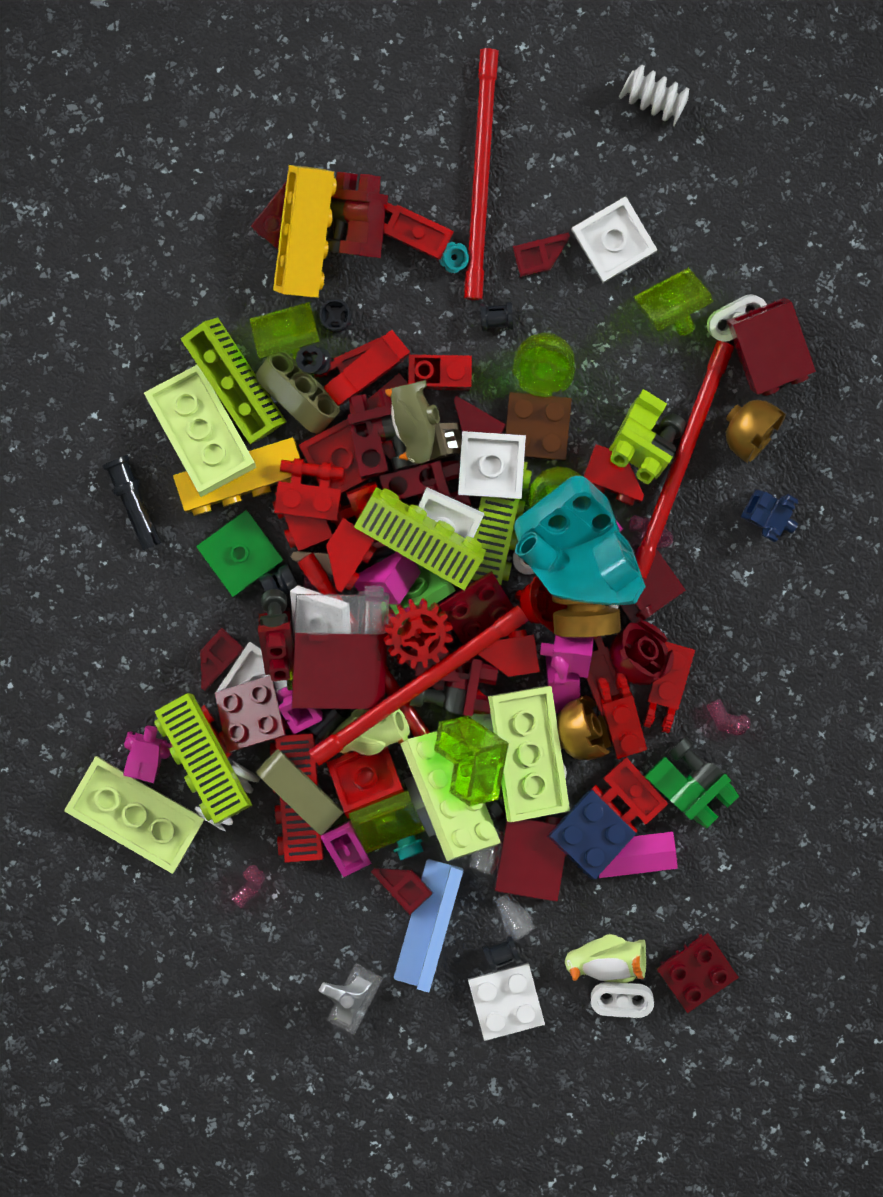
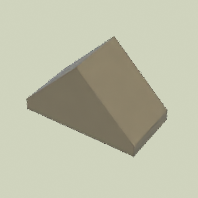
(446, 441)

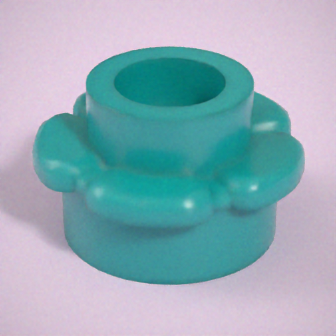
(461, 260)
(408, 847)

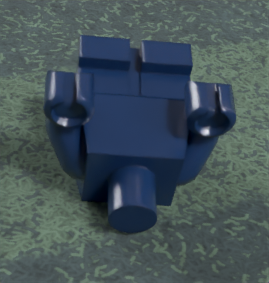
(771, 514)

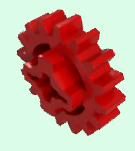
(430, 632)

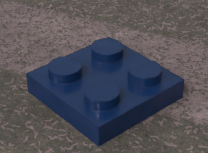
(591, 834)

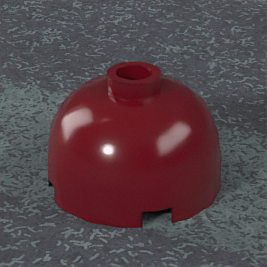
(641, 653)

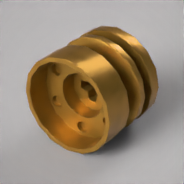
(585, 619)

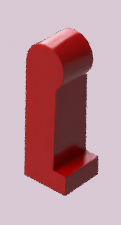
(367, 368)

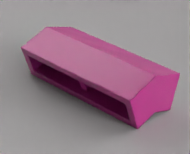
(644, 855)

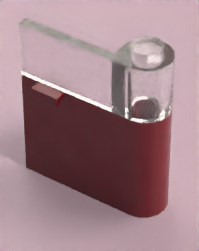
(340, 650)

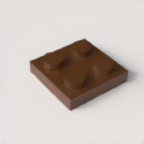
(542, 421)

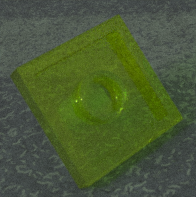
(674, 301)
(284, 330)
(386, 822)

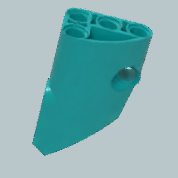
(578, 546)

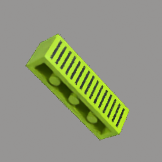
(233, 380)
(497, 532)
(420, 538)
(202, 758)

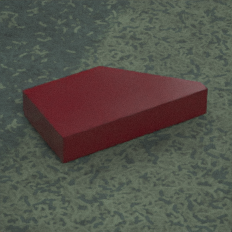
(539, 254)
(476, 420)
(218, 656)
(404, 887)

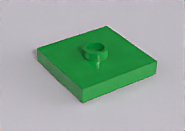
(239, 553)

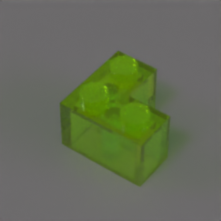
(476, 757)

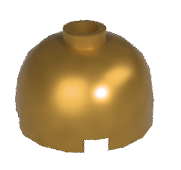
(752, 427)
(581, 731)

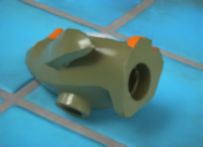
(413, 421)

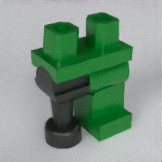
(695, 790)

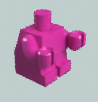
(569, 656)
(297, 717)
(145, 754)

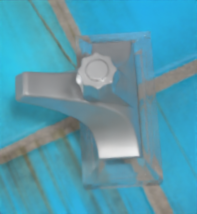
(352, 998)

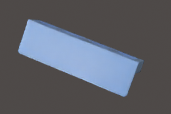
(428, 926)

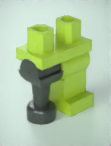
(640, 445)

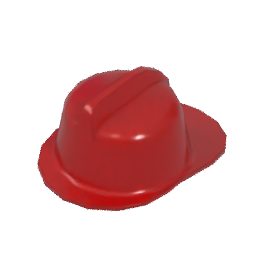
(538, 604)

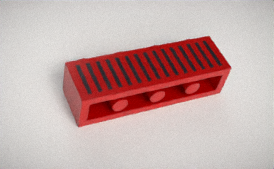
(299, 839)

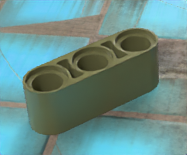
(297, 392)
(299, 792)

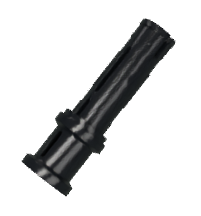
(127, 489)

